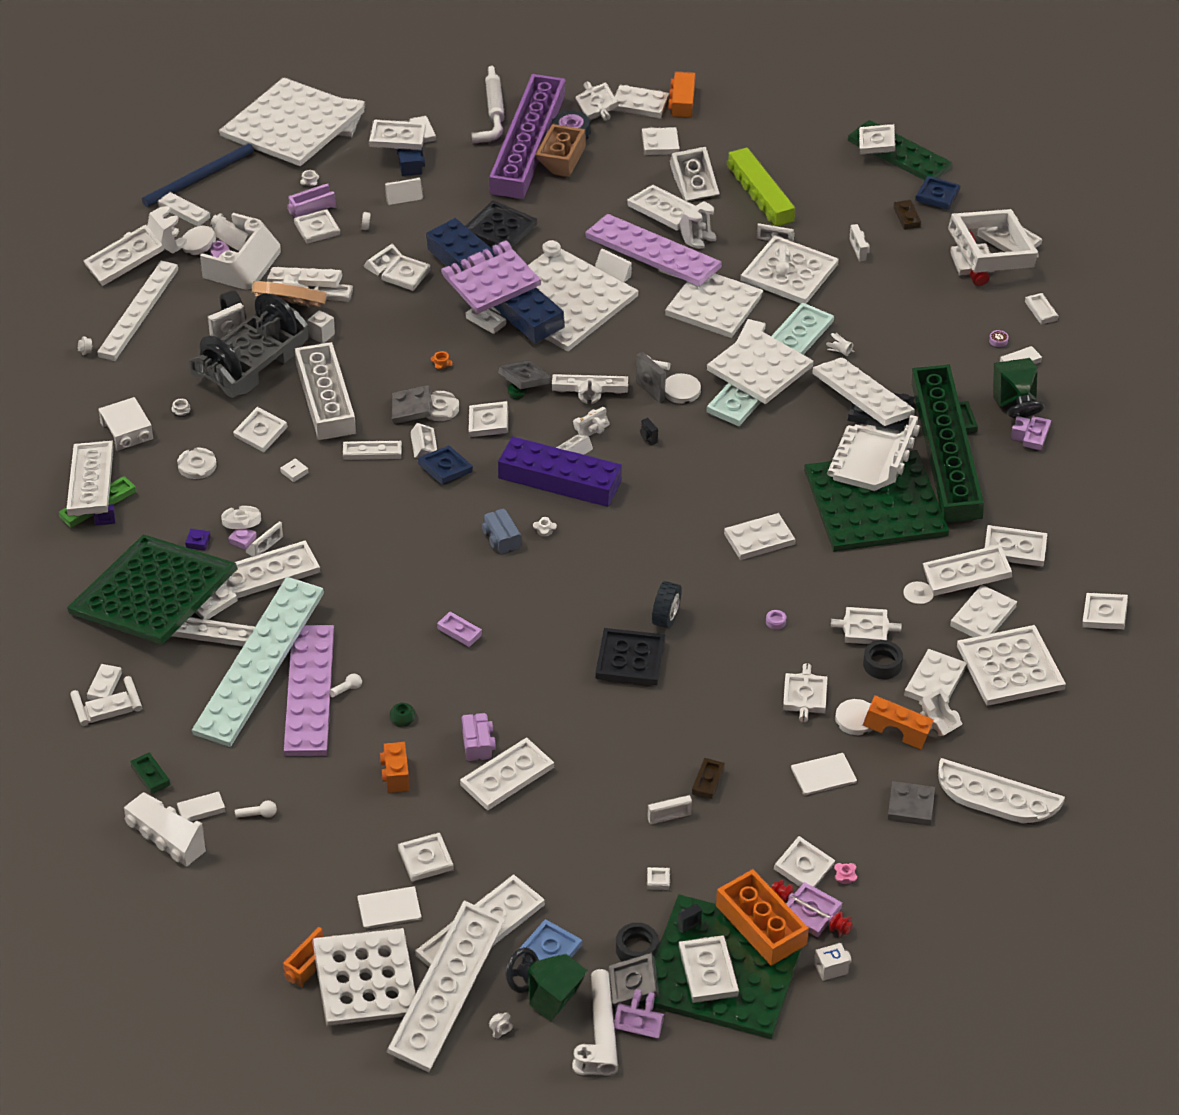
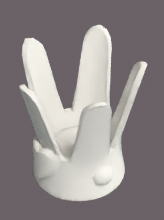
(842, 345)

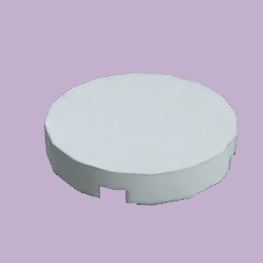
(199, 240)
(682, 388)
(443, 406)
(197, 463)
(241, 518)
(851, 716)

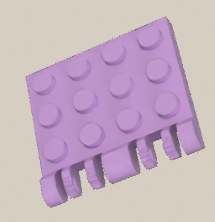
(491, 281)

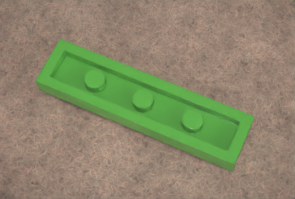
(118, 491)

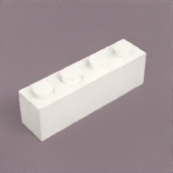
(166, 828)

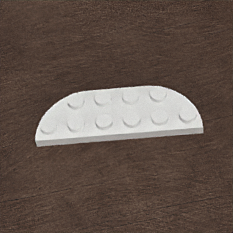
(997, 794)

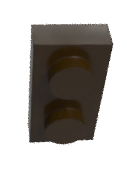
(907, 214)
(708, 778)

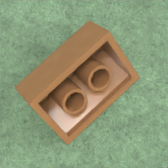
(561, 149)

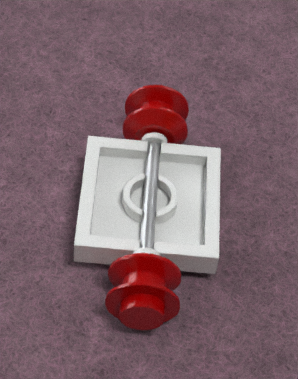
(964, 268)

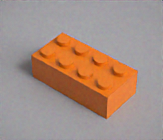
(762, 917)

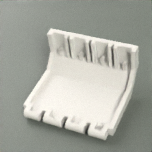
(872, 456)

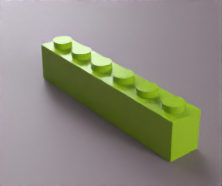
(761, 187)

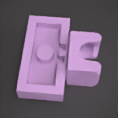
(1031, 432)

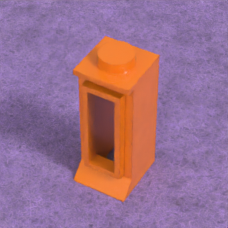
(299, 957)

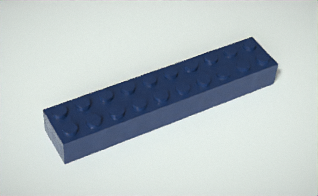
(529, 312)

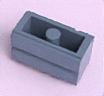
(501, 531)

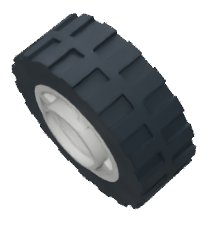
(666, 604)

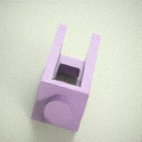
(311, 201)

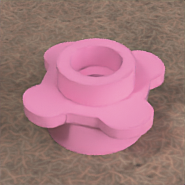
(845, 873)

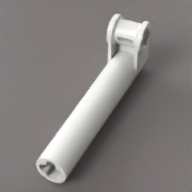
(601, 1057)

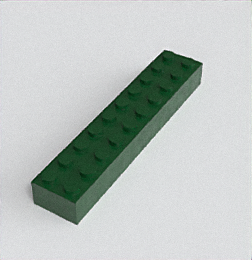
(947, 443)

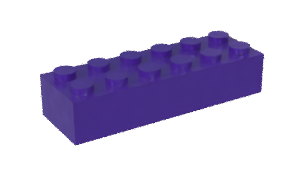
(560, 471)

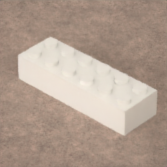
(325, 391)

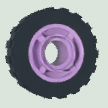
(574, 119)

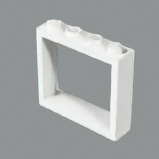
(981, 262)

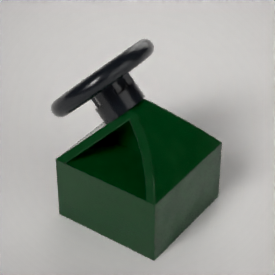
(1017, 384)
(548, 980)

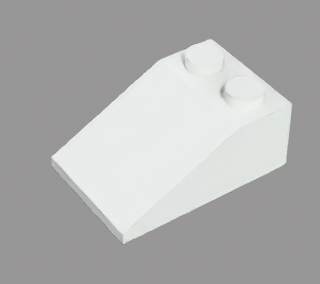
(694, 174)

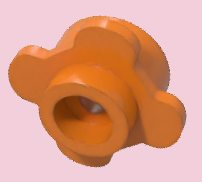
(441, 360)

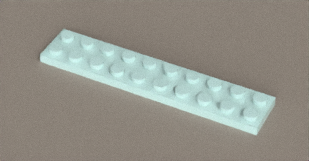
(797, 332)
(257, 662)

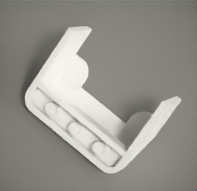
(250, 262)

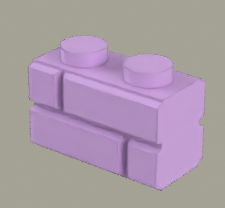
(477, 737)

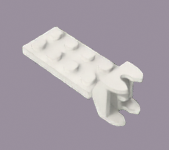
(676, 213)
(136, 247)

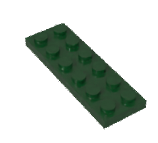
(909, 156)

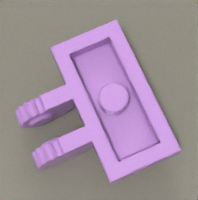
(639, 1020)

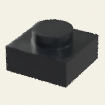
(649, 431)
(689, 918)

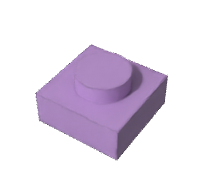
(242, 538)

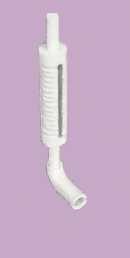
(495, 107)

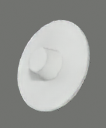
(918, 592)

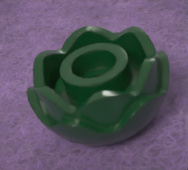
(402, 714)

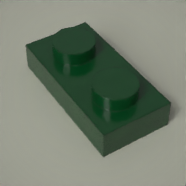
(150, 773)

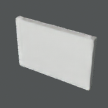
(823, 774)
(389, 907)

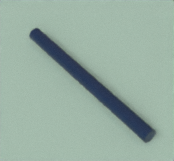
(198, 174)

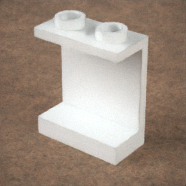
(126, 423)

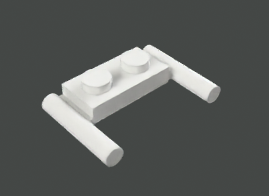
(107, 706)

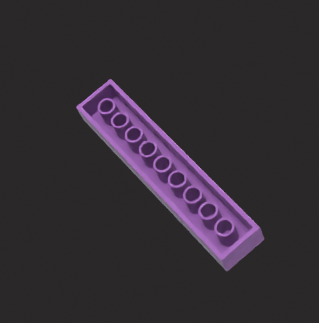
(527, 131)

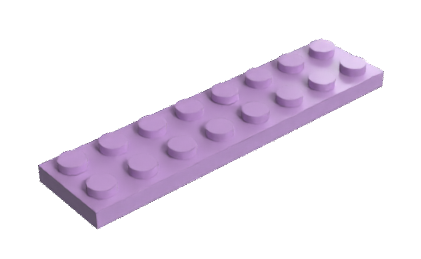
(653, 249)
(309, 692)

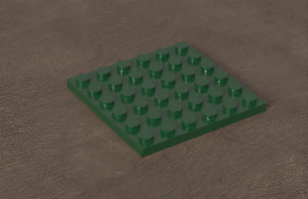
(869, 518)
(152, 589)
(759, 984)

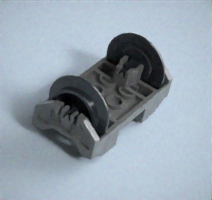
(251, 346)

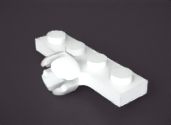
(590, 386)

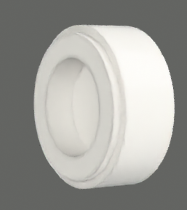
(365, 221)

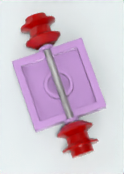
(814, 908)

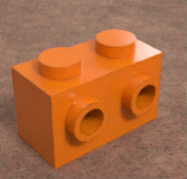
(396, 767)

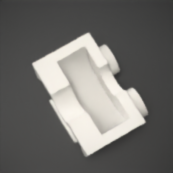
(936, 707)

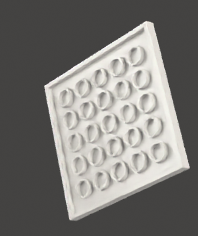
(291, 121)
(582, 292)

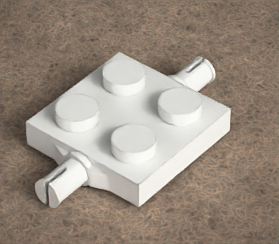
(597, 101)
(865, 625)
(805, 693)

